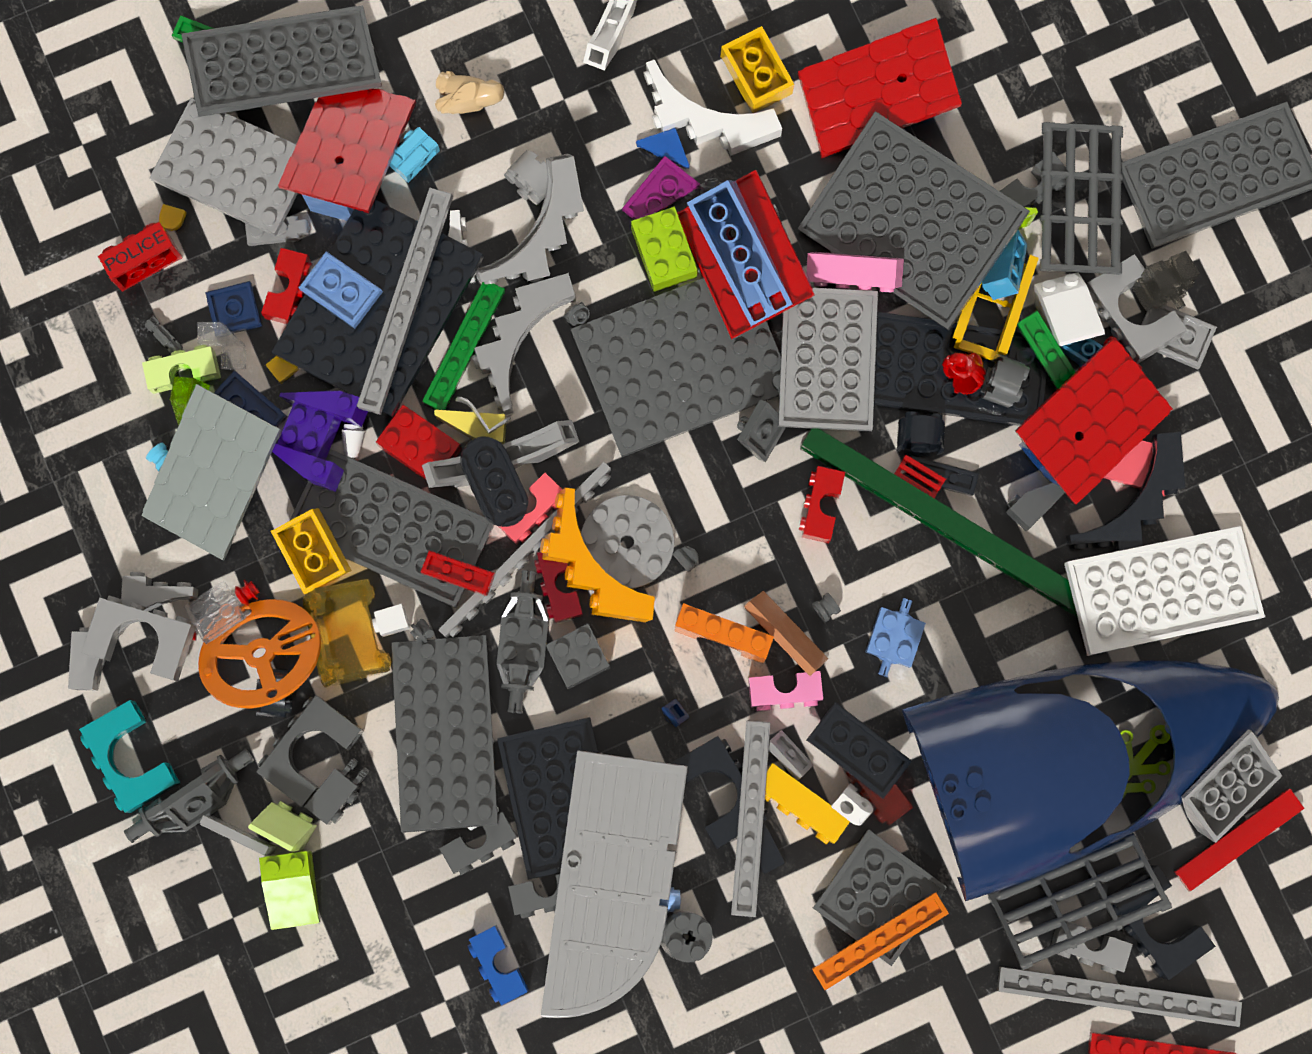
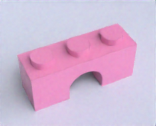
(806, 691)

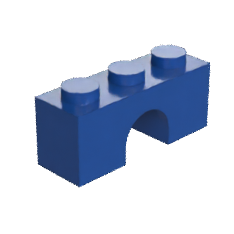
(504, 985)

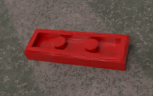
(458, 573)

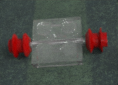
(219, 609)

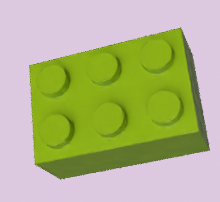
(664, 249)

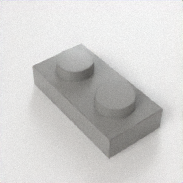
(789, 755)

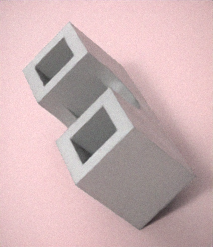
(1111, 954)

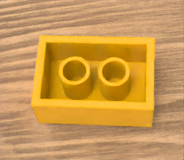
(757, 70)
(311, 550)

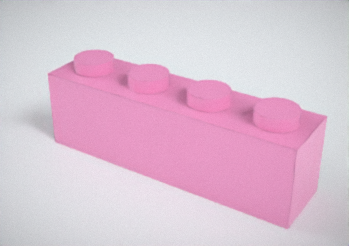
(855, 270)

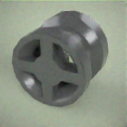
(826, 607)

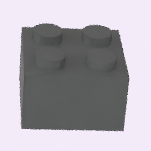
(578, 656)

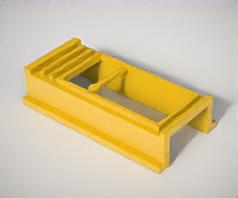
(1011, 320)

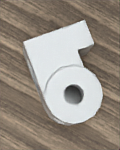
(853, 806)

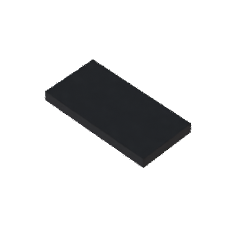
(859, 750)

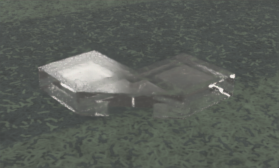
(232, 349)

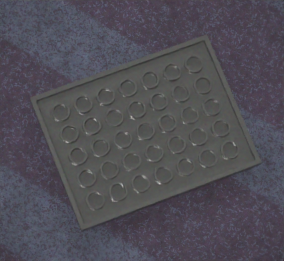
(916, 206)
(674, 366)

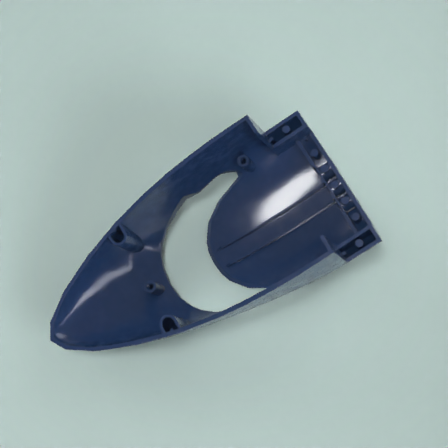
(1045, 770)

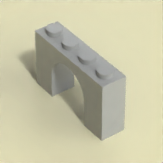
(1138, 340)
(113, 617)

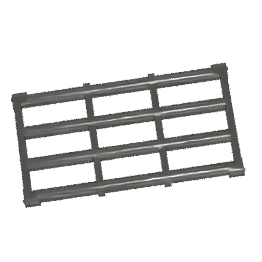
(1070, 218)
(1105, 901)

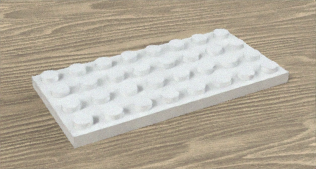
(1164, 590)

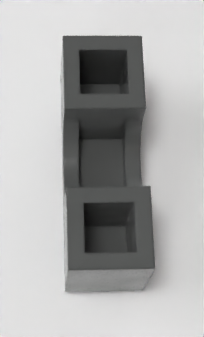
(1028, 196)
(461, 856)
(527, 900)

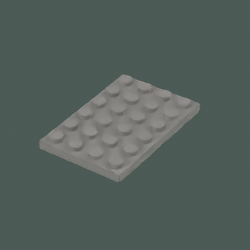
(228, 167)
(829, 361)

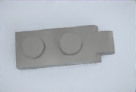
(290, 231)

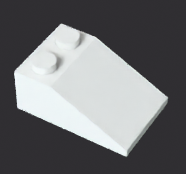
(1068, 309)

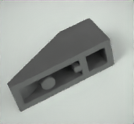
(1033, 504)

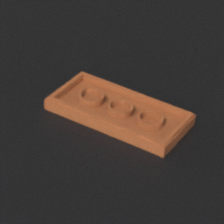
(786, 633)

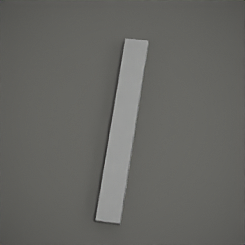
(750, 818)

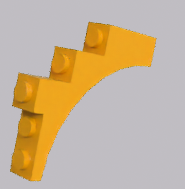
(567, 546)

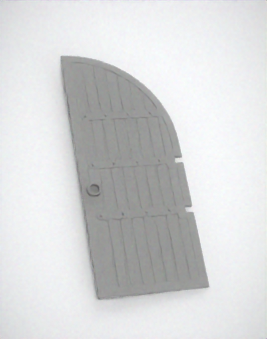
(612, 880)

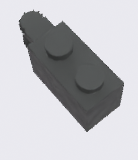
(336, 793)

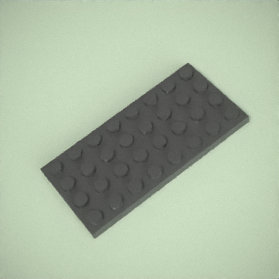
(281, 60)
(1218, 175)
(395, 525)
(444, 734)

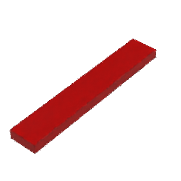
(1239, 840)

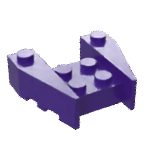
(312, 431)

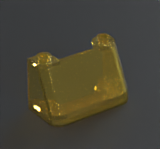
(346, 633)

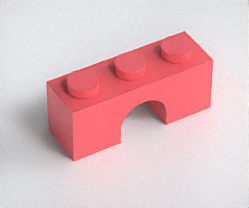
(545, 493)

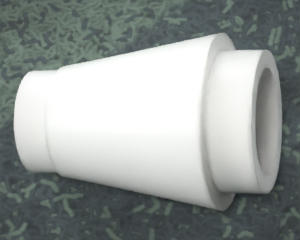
(352, 439)

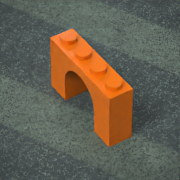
(748, 641)

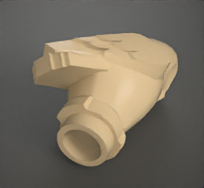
(466, 93)

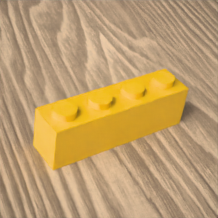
(804, 804)

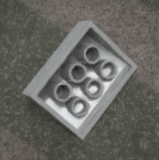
(1230, 787)

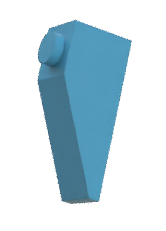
(1007, 271)

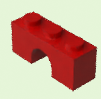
(296, 268)
(816, 524)

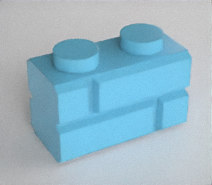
(413, 154)

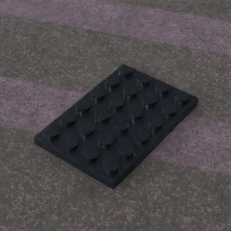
(540, 783)

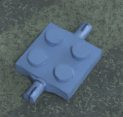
(895, 637)

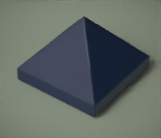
(674, 713)

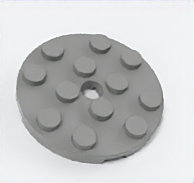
(648, 528)

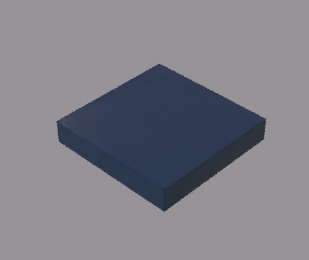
(234, 307)

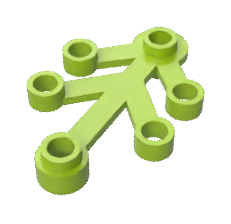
(1135, 763)

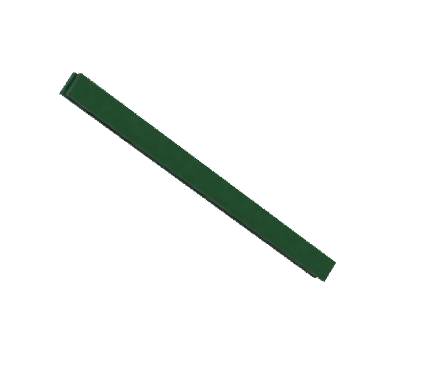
(940, 518)

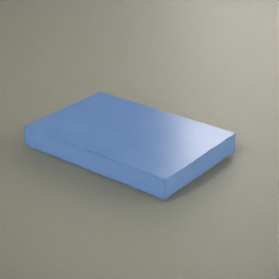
(340, 289)

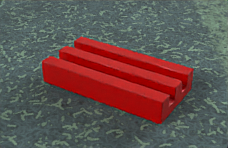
(925, 470)

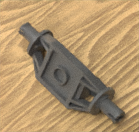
(522, 642)
(192, 801)

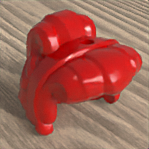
(966, 372)

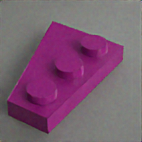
(659, 190)

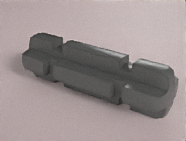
(163, 335)

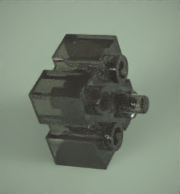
(1166, 281)

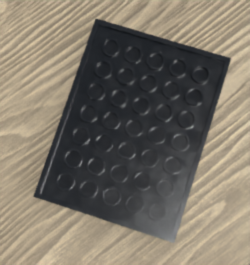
(377, 248)

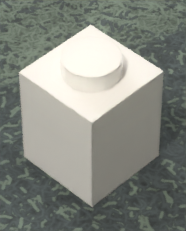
(391, 620)

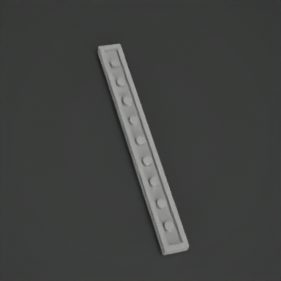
(405, 301)
(519, 557)
(1119, 996)

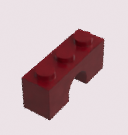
(562, 605)

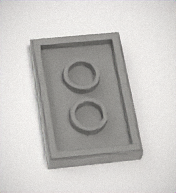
(1194, 343)
(238, 835)

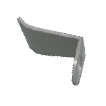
(466, 401)

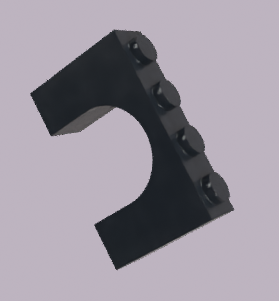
(715, 757)
(1169, 957)

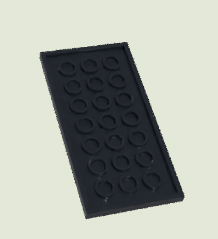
(913, 377)

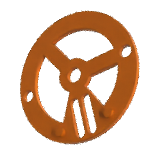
(308, 651)

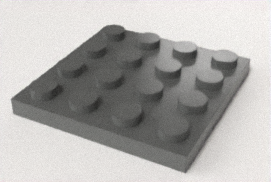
(873, 889)

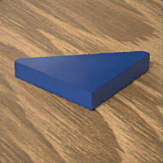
(665, 144)

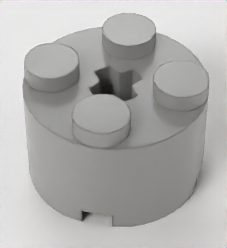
(529, 177)

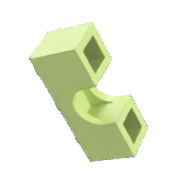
(161, 371)

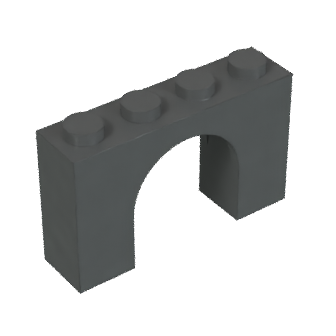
(279, 765)

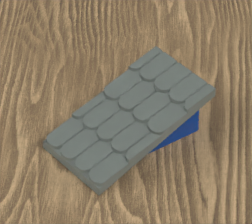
(210, 472)

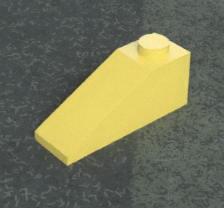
(470, 426)

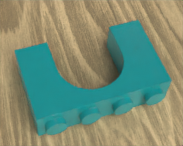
(102, 738)

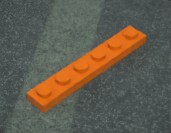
(880, 941)

